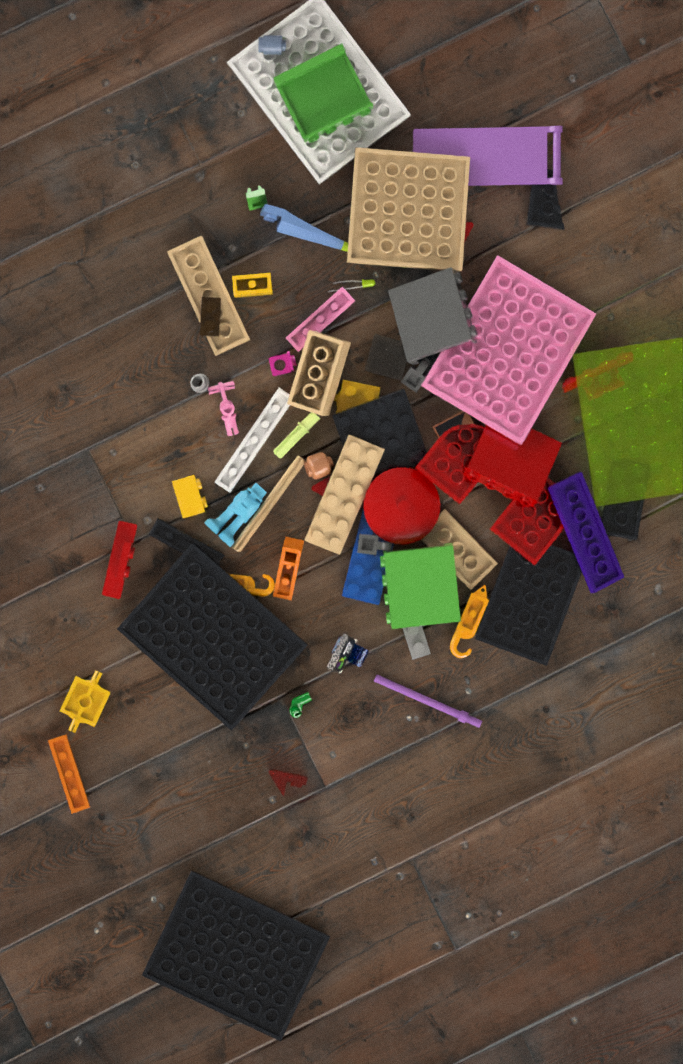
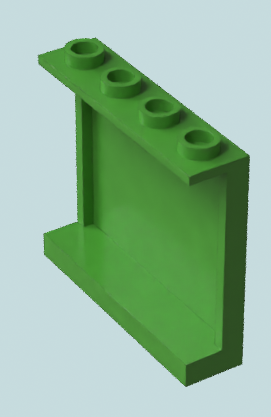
(323, 93)
(420, 586)

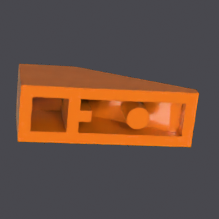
(288, 568)

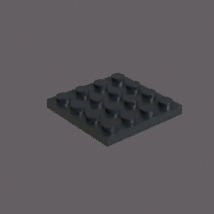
(388, 424)

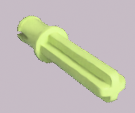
(296, 434)

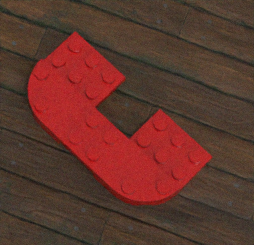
(522, 527)

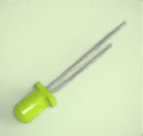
(365, 283)

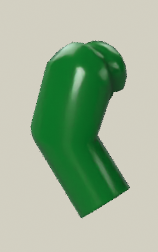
(297, 704)

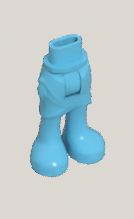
(244, 506)

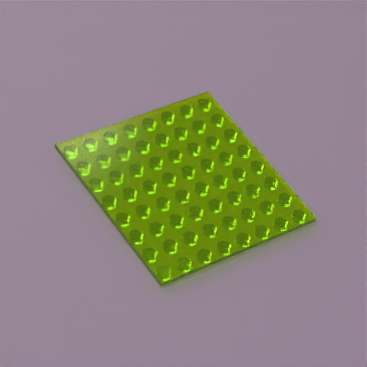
(633, 419)

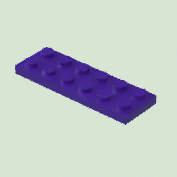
(586, 532)

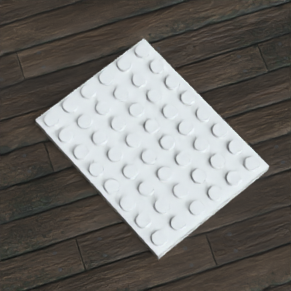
(307, 34)

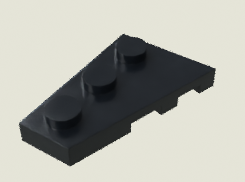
(544, 206)

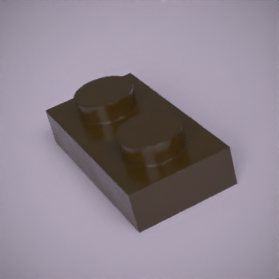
(210, 316)

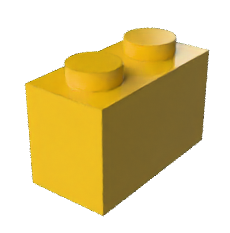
(252, 285)
(189, 496)

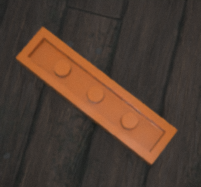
(69, 773)

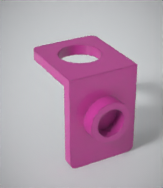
(289, 361)

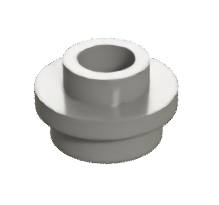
(195, 383)

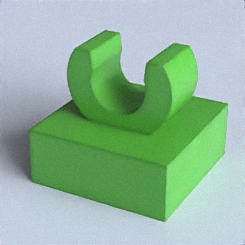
(256, 199)

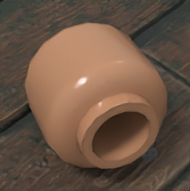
(318, 465)

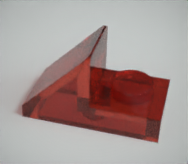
(281, 779)

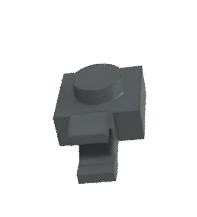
(415, 376)
(369, 544)

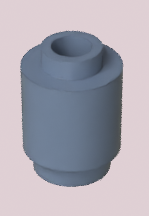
(271, 45)

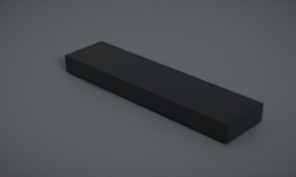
(181, 541)

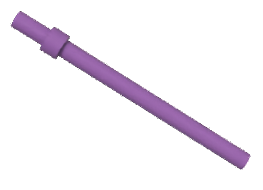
(461, 715)

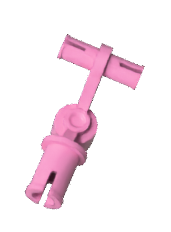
(226, 406)

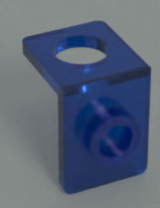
(357, 655)

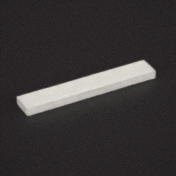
(253, 441)

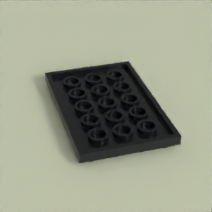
(530, 603)

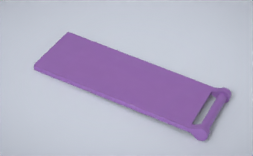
(497, 153)

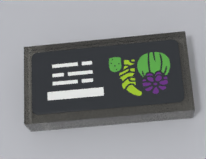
(341, 653)

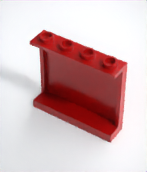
(511, 467)

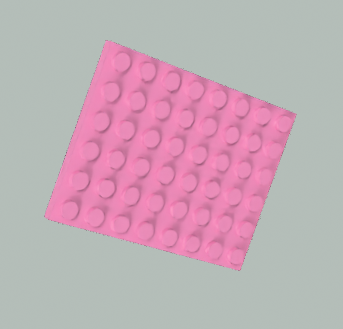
(519, 351)

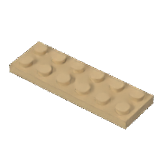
(201, 280)
(344, 494)

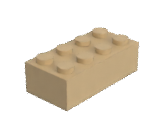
(318, 373)

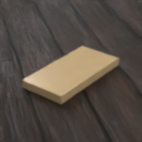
(471, 559)

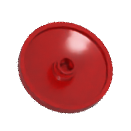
(401, 505)

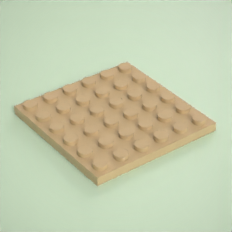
(408, 209)

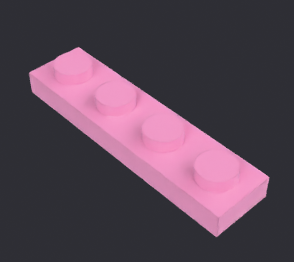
(321, 318)

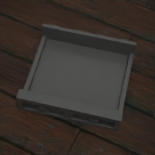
(432, 314)

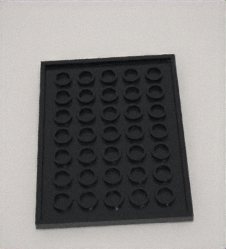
(212, 636)
(236, 955)

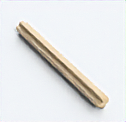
(268, 504)

